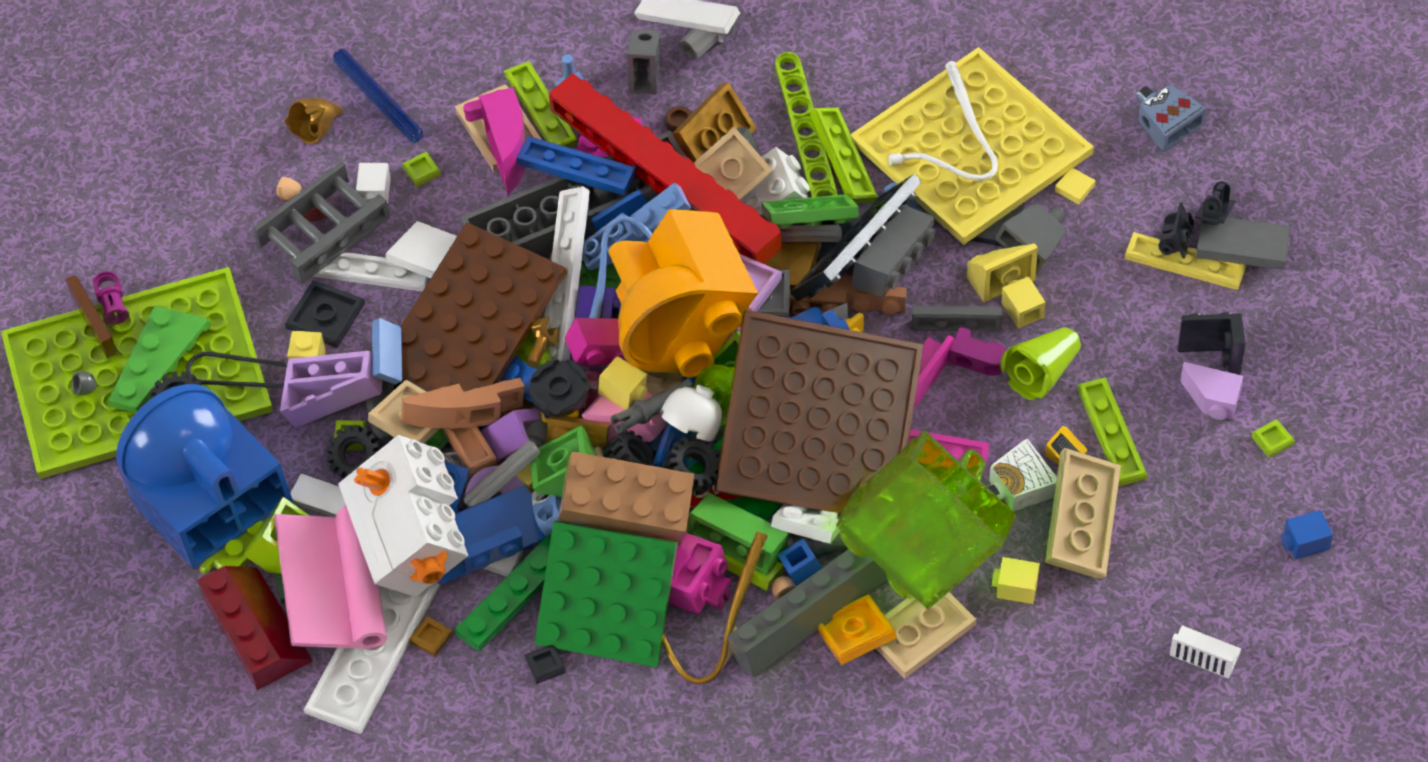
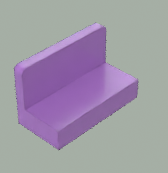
(509, 432)

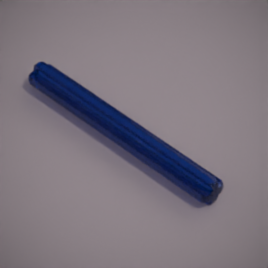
(378, 96)

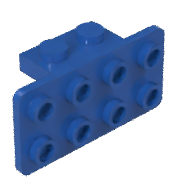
(495, 531)

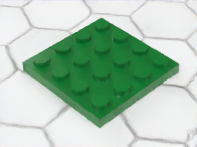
(606, 593)

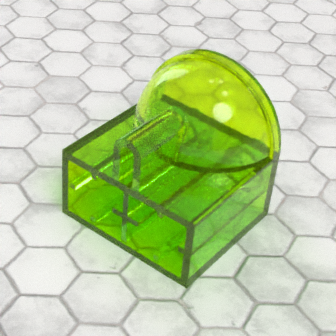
(926, 519)

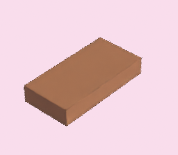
(471, 448)

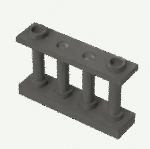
(335, 242)

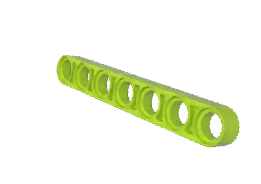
(804, 120)

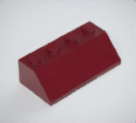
(252, 623)

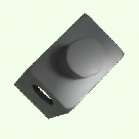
(644, 48)
(1036, 227)

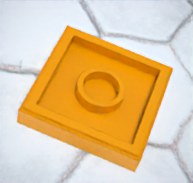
(856, 630)

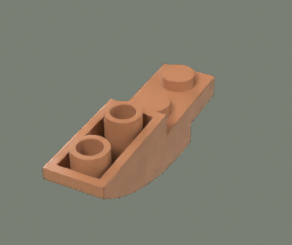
(859, 300)
(453, 408)

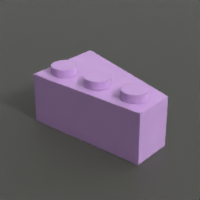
(326, 385)

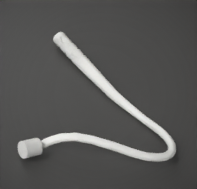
(961, 94)

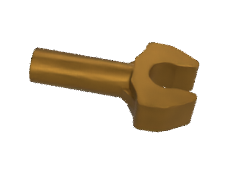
(544, 338)

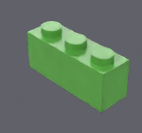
(735, 530)

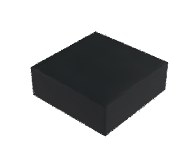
(545, 663)

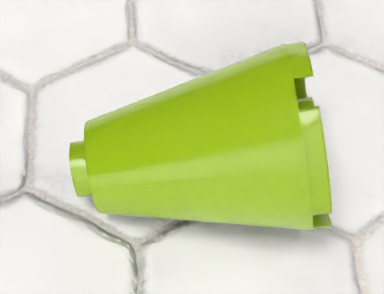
(1040, 362)

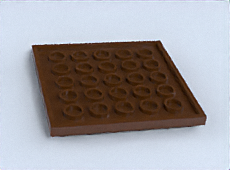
(814, 411)

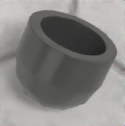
(83, 383)

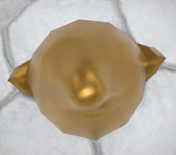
(312, 118)

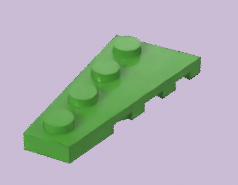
(156, 353)

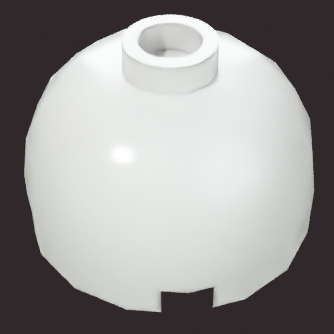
(693, 411)

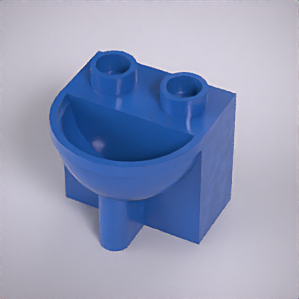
(197, 471)

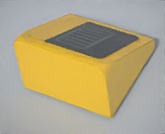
(1063, 439)

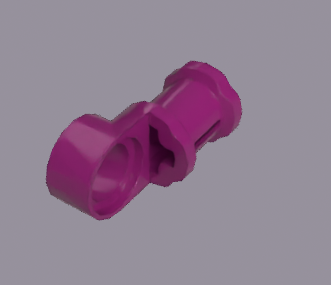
(110, 296)

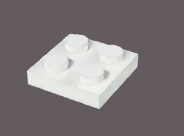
(807, 523)

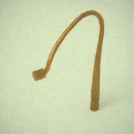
(743, 584)

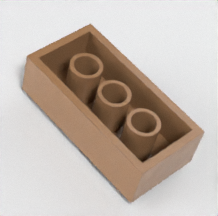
(626, 497)

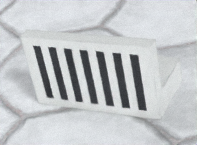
(1204, 651)

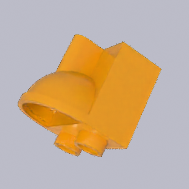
(680, 293)

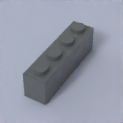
(893, 252)

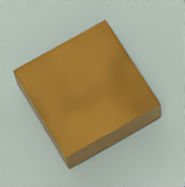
(430, 636)

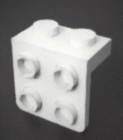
(780, 184)

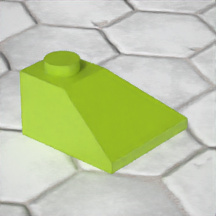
(264, 545)

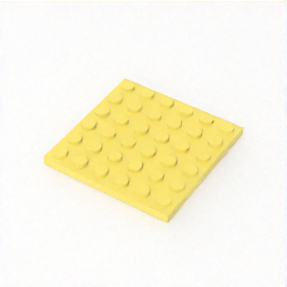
(1023, 133)

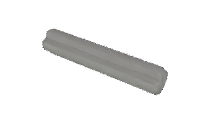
(502, 474)

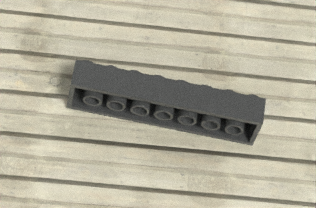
(531, 215)

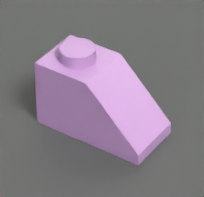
(1212, 390)

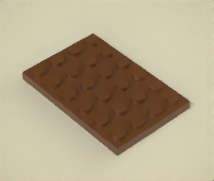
(475, 312)

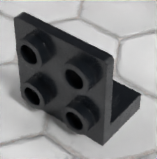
(1214, 333)

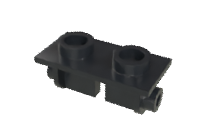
(1218, 206)
(1176, 232)

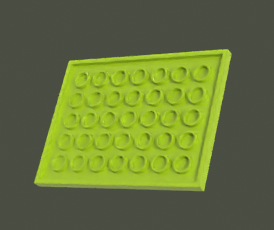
(83, 429)

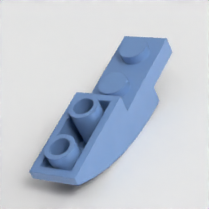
(649, 215)

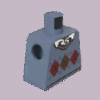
(1169, 115)

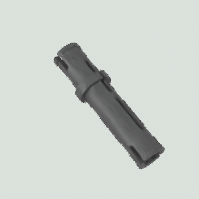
(642, 411)

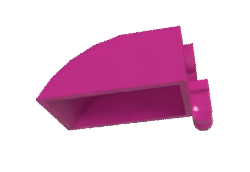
(503, 129)
(699, 575)

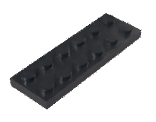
(856, 239)

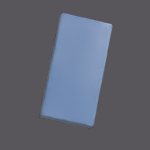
(386, 351)

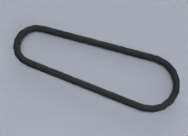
(241, 358)

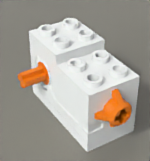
(405, 515)

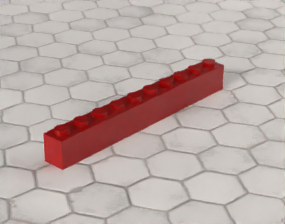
(660, 164)

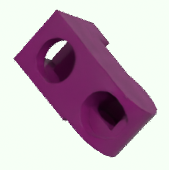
(976, 354)

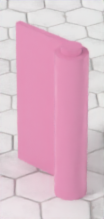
(328, 583)

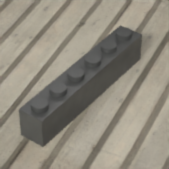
(802, 609)

